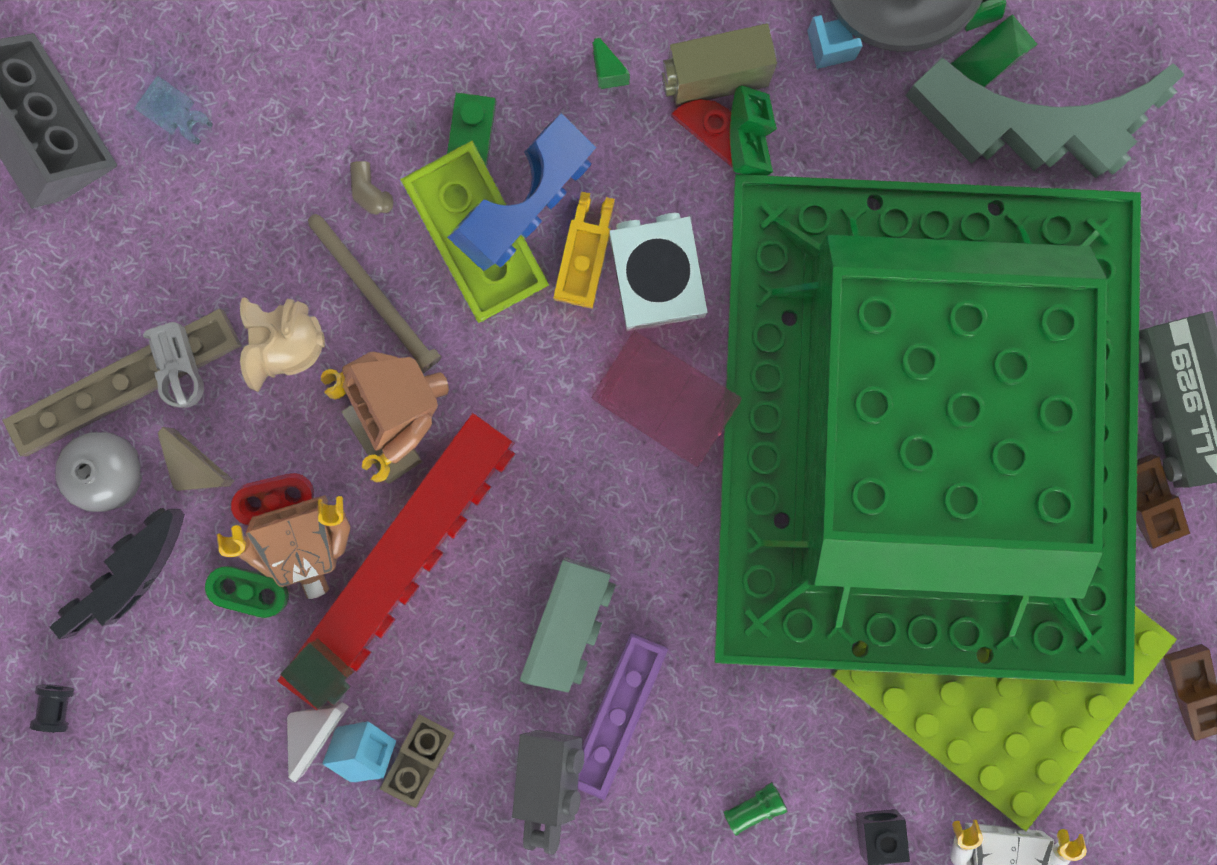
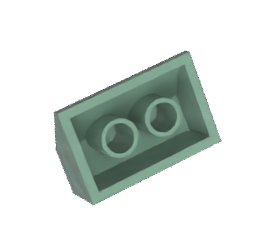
(568, 626)

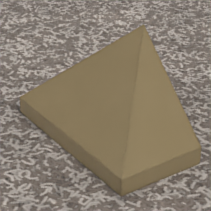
(188, 465)

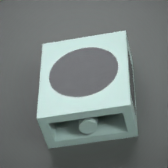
(657, 272)

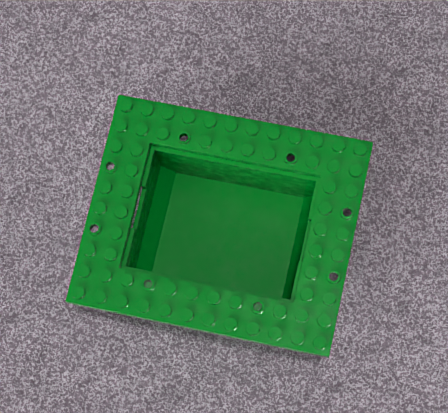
(931, 429)

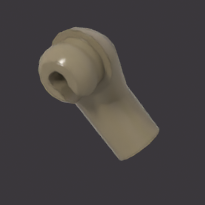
(367, 194)

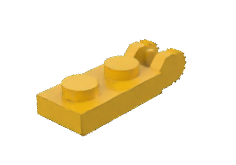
(584, 255)

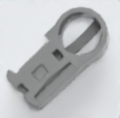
(174, 355)

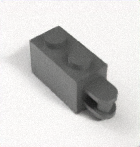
(547, 786)

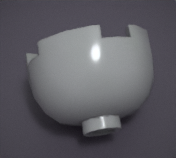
(98, 471)

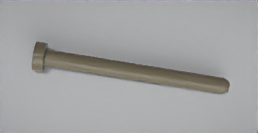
(424, 357)

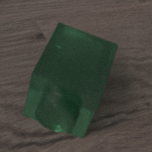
(318, 674)

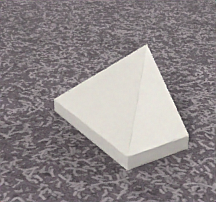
(307, 735)

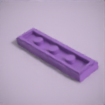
(619, 713)

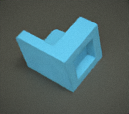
(832, 42)
(359, 752)

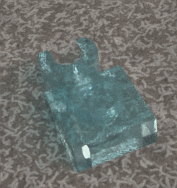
(170, 109)

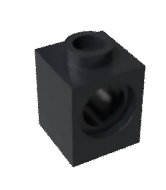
(882, 837)

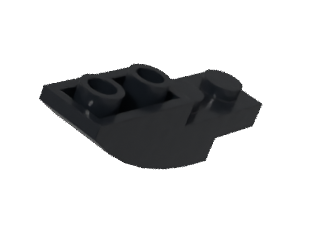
(134, 567)

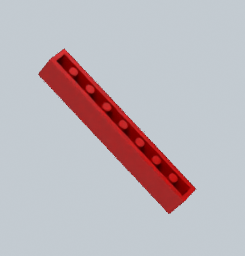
(412, 543)

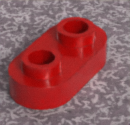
(271, 493)

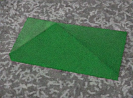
(995, 52)

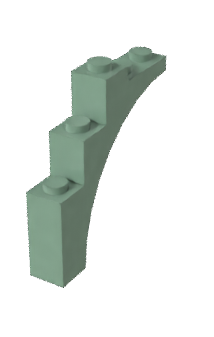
(1038, 134)

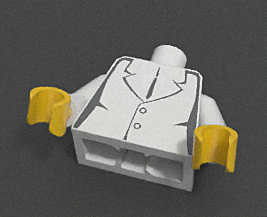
(1012, 846)

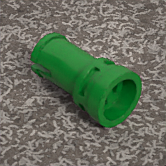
(756, 809)

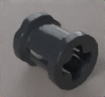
(51, 708)

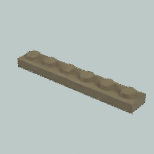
(112, 388)

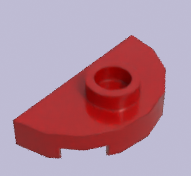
(709, 124)

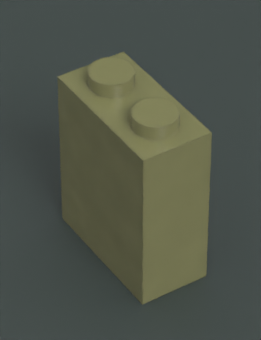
(719, 64)

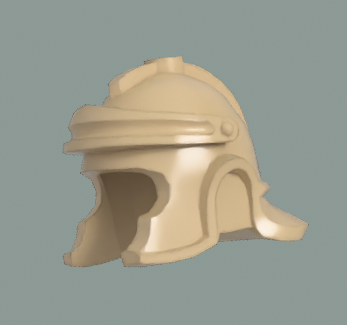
(278, 341)

